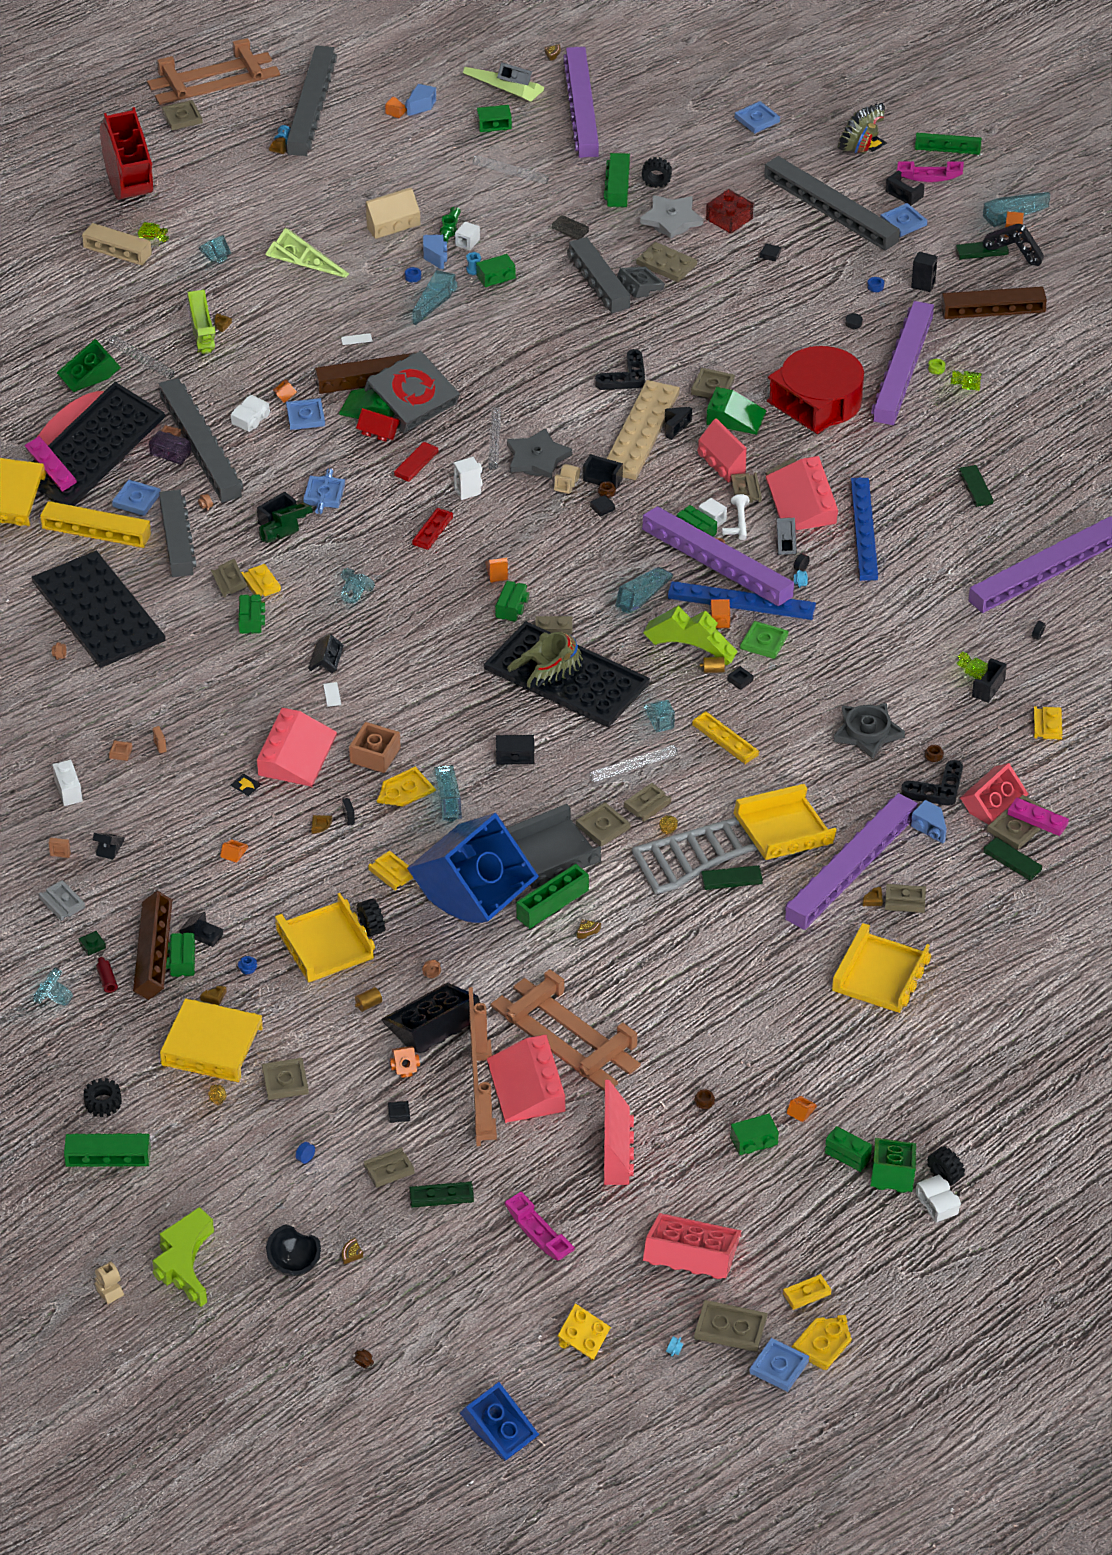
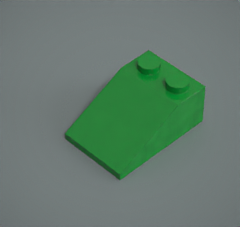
(88, 367)
(367, 400)
(735, 411)
(893, 1165)

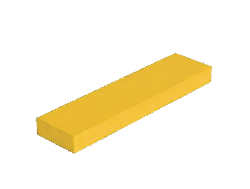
(725, 737)

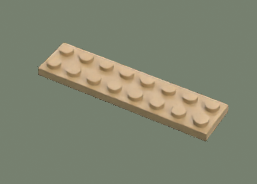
(643, 427)

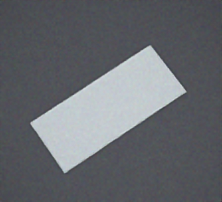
(362, 338)
(332, 694)

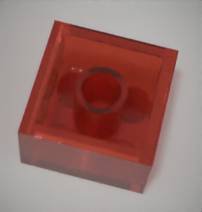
(729, 211)

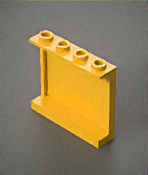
(18, 489)
(782, 822)
(325, 940)
(880, 970)
(210, 1039)

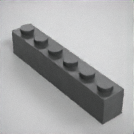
(599, 275)
(177, 534)

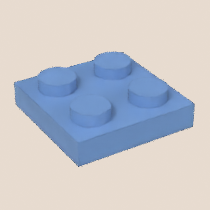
(757, 117)
(905, 218)
(305, 414)
(136, 497)
(779, 1364)

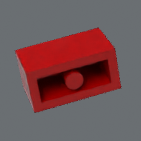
(377, 424)

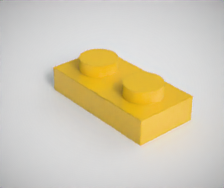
(807, 1291)

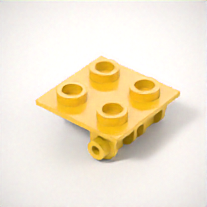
(583, 1332)

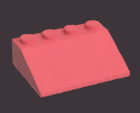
(803, 494)
(295, 748)
(527, 1080)
(617, 1138)
(691, 1246)

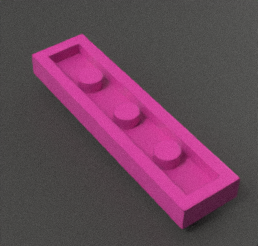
(53, 466)

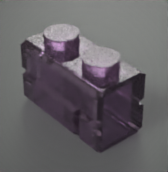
(170, 447)

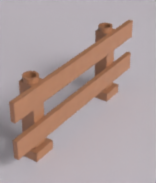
(247, 60)
(605, 1049)
(481, 1050)

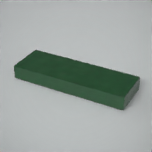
(977, 250)
(976, 485)
(1013, 859)
(732, 877)
(441, 1194)

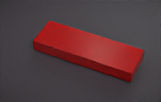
(416, 461)
(432, 528)

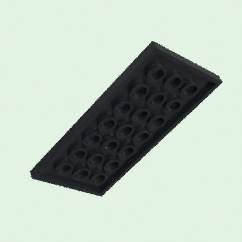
(100, 440)
(98, 609)
(596, 691)

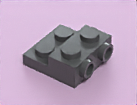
(639, 281)

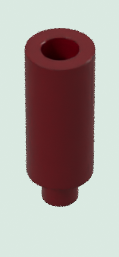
(106, 975)

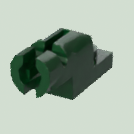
(284, 522)

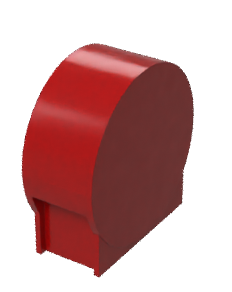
(126, 155)
(818, 387)

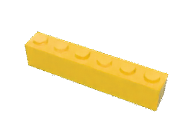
(95, 524)

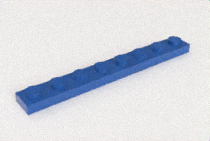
(864, 529)
(740, 600)

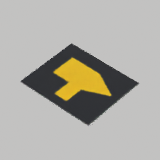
(876, 143)
(245, 784)

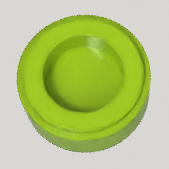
(936, 366)

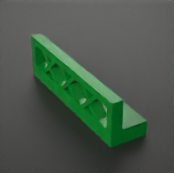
(948, 143)

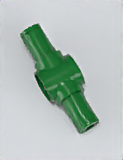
(449, 223)

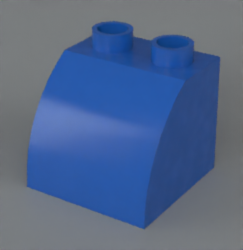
(474, 870)

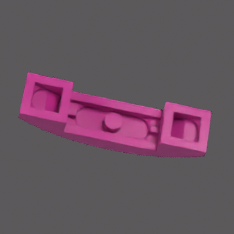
(930, 174)
(536, 1228)

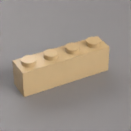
(117, 244)

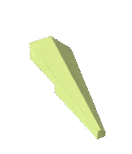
(526, 92)
(296, 250)

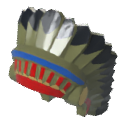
(861, 129)
(556, 658)

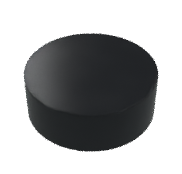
(853, 321)
(801, 562)
(1038, 630)

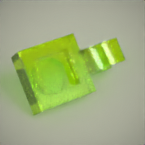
(151, 230)
(969, 380)
(974, 668)

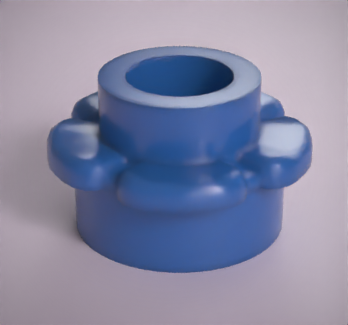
(247, 965)

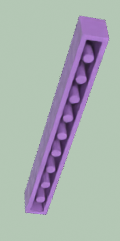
(581, 102)
(903, 363)
(718, 556)
(1042, 566)
(850, 861)

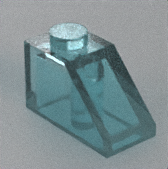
(216, 249)
(661, 715)

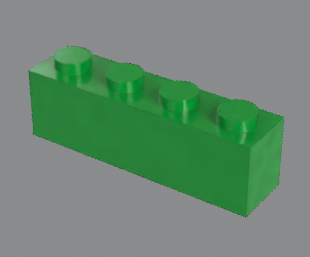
(617, 180)
(552, 896)
(107, 1150)

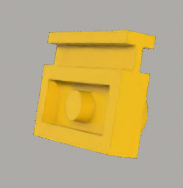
(261, 581)
(1048, 722)
(391, 870)

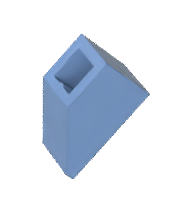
(421, 99)
(435, 250)
(930, 821)

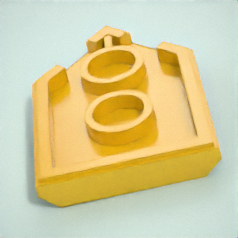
(405, 788)
(824, 1340)

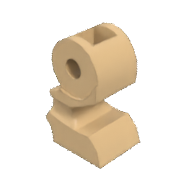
(567, 478)
(106, 1282)

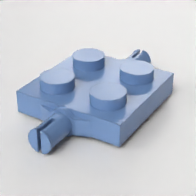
(324, 491)

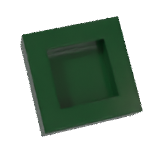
(92, 943)

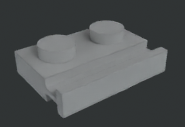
(62, 900)

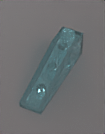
(996, 210)
(436, 293)
(639, 590)
(448, 793)

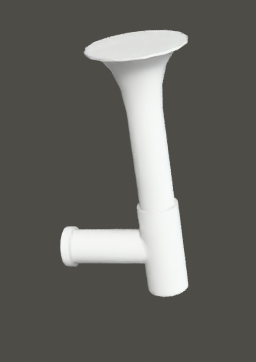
(739, 501)

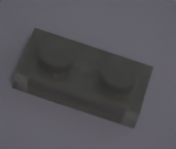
(570, 227)

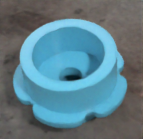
(801, 578)
(674, 1346)

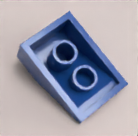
(499, 1422)

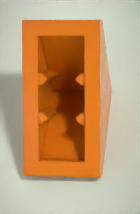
(497, 569)

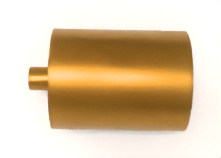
(713, 665)
(368, 999)

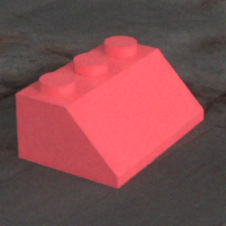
(722, 450)
(993, 793)

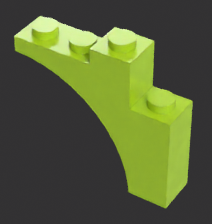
(201, 321)
(696, 631)
(179, 1250)

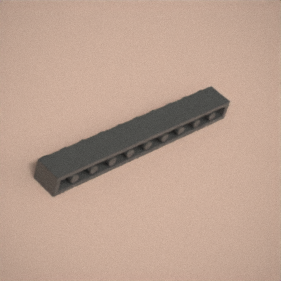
(311, 101)
(832, 203)
(203, 444)

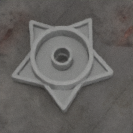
(671, 216)

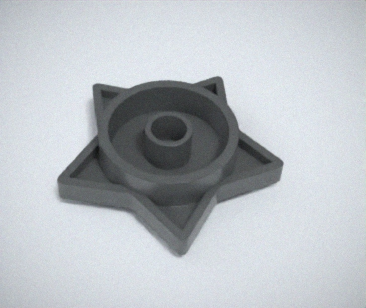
(537, 454)
(867, 728)

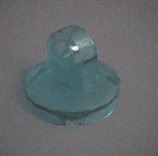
(356, 583)
(53, 989)

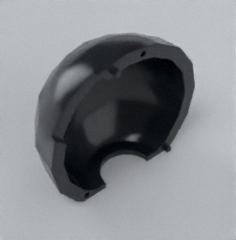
(292, 1252)

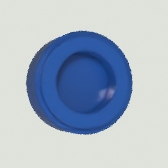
(412, 274)
(875, 284)
(305, 1152)

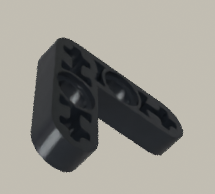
(1015, 237)
(608, 381)
(943, 789)

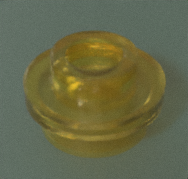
(668, 824)
(217, 1094)

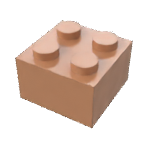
(374, 747)

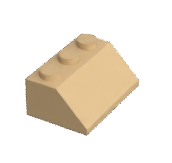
(392, 213)

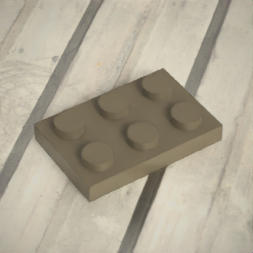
(666, 261)
(1012, 830)
(731, 1326)

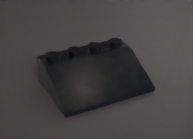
(431, 1017)

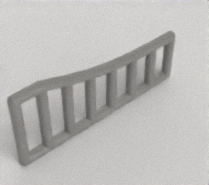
(690, 836)

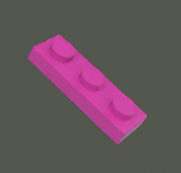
(1038, 816)

